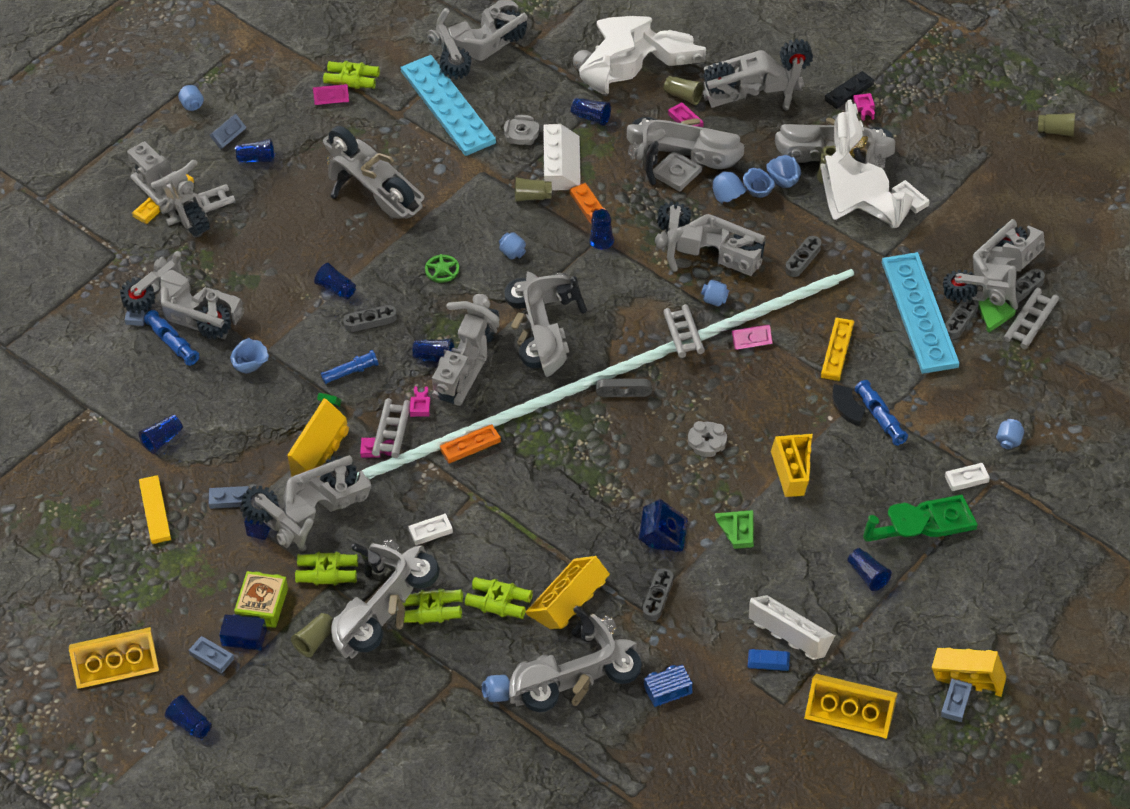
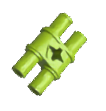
(351, 74)
(325, 575)
(498, 598)
(432, 606)

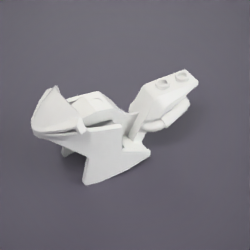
(627, 44)
(859, 185)

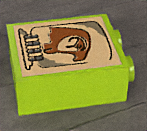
(262, 597)

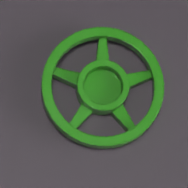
(442, 268)

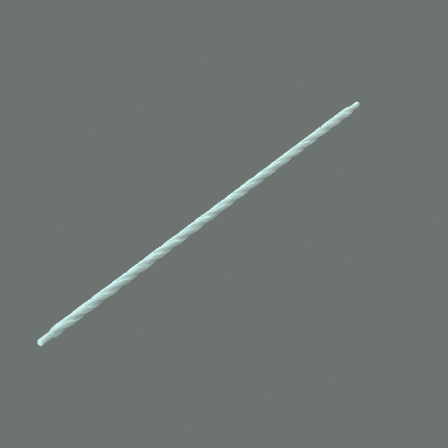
(609, 373)

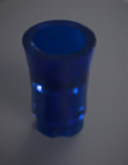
(592, 110)
(256, 151)
(601, 230)
(334, 281)
(431, 349)
(160, 433)
(869, 569)
(188, 717)

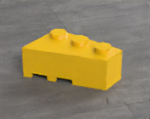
(792, 462)
(976, 667)

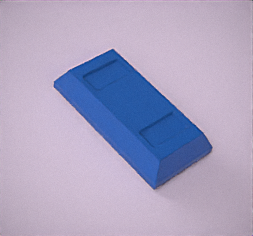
(768, 659)

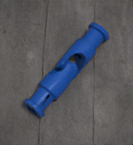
(171, 337)
(881, 413)

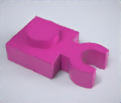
(865, 105)
(420, 403)
(367, 447)

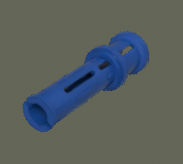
(357, 364)

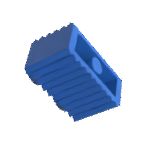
(668, 685)

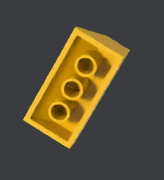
(318, 439)
(568, 590)
(113, 657)
(850, 705)

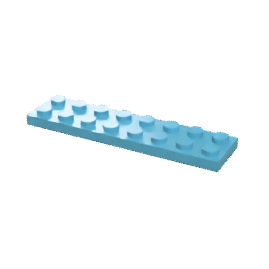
(448, 105)
(920, 313)

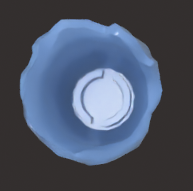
(784, 171)
(758, 182)
(727, 187)
(249, 356)

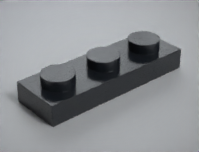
(848, 89)

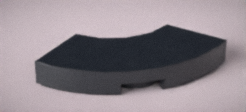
(846, 405)

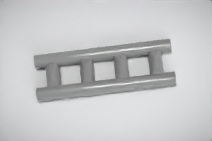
(220, 191)
(1034, 327)
(678, 338)
(397, 435)

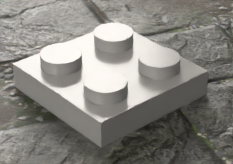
(677, 171)

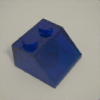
(663, 527)

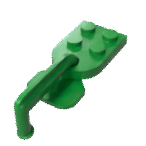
(930, 518)

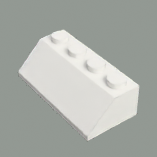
(561, 157)
(790, 626)

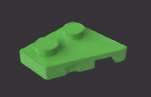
(994, 314)
(738, 527)

